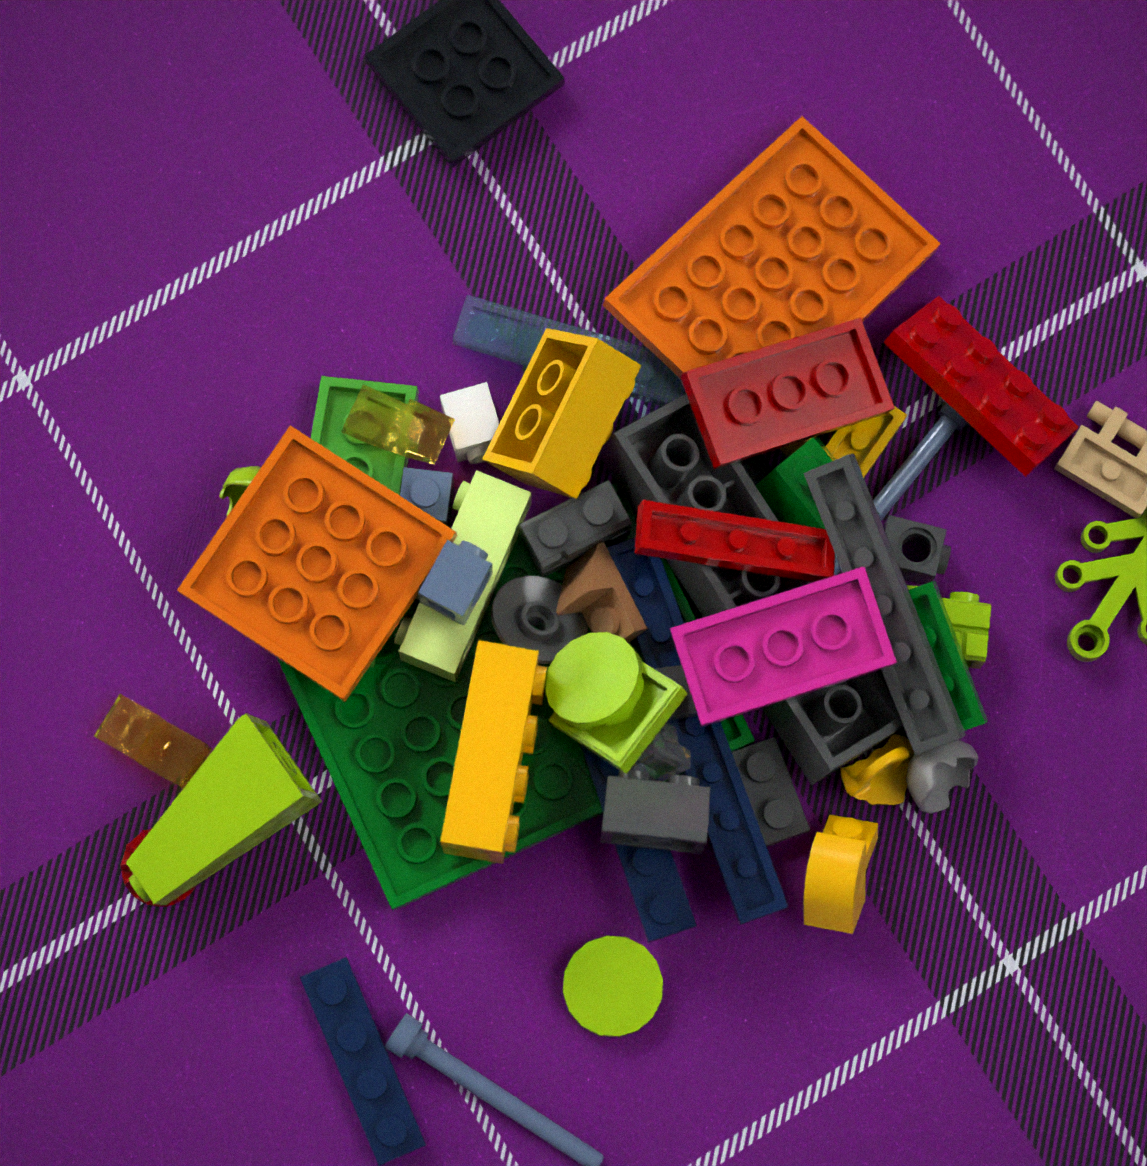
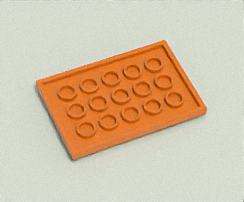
(772, 257)

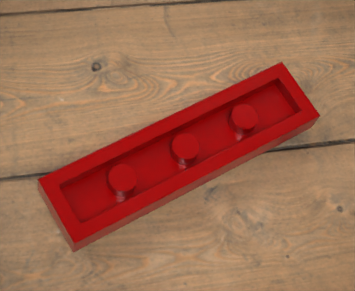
(733, 541)

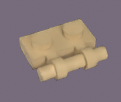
(1106, 467)

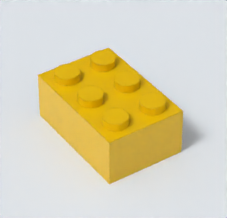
(562, 412)

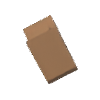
(599, 592)

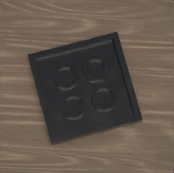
(464, 73)

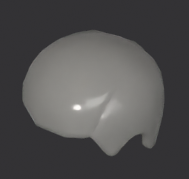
(937, 771)

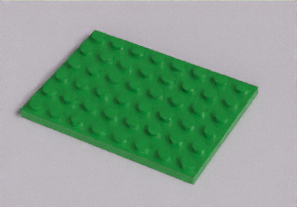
(399, 744)

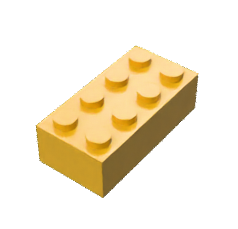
(491, 751)

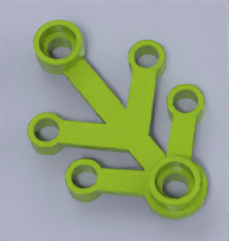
(1130, 574)

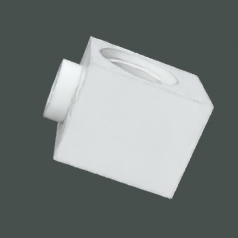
(473, 423)

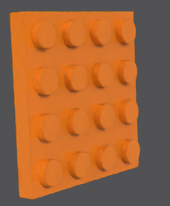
(316, 563)

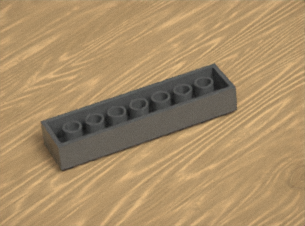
(668, 463)

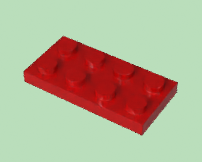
(981, 385)
(787, 392)

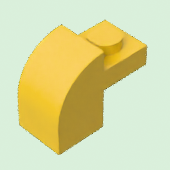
(838, 873)

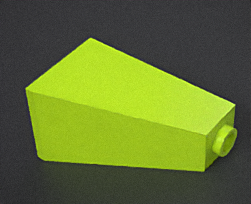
(227, 808)

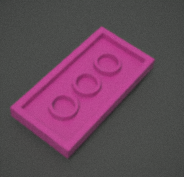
(783, 646)

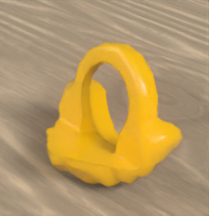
(882, 775)

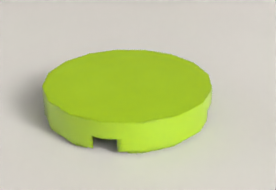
(594, 680)
(612, 986)

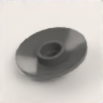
(534, 602)

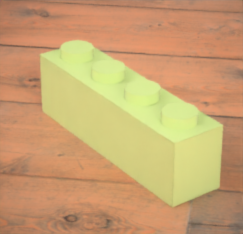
(491, 520)

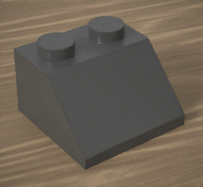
(656, 812)

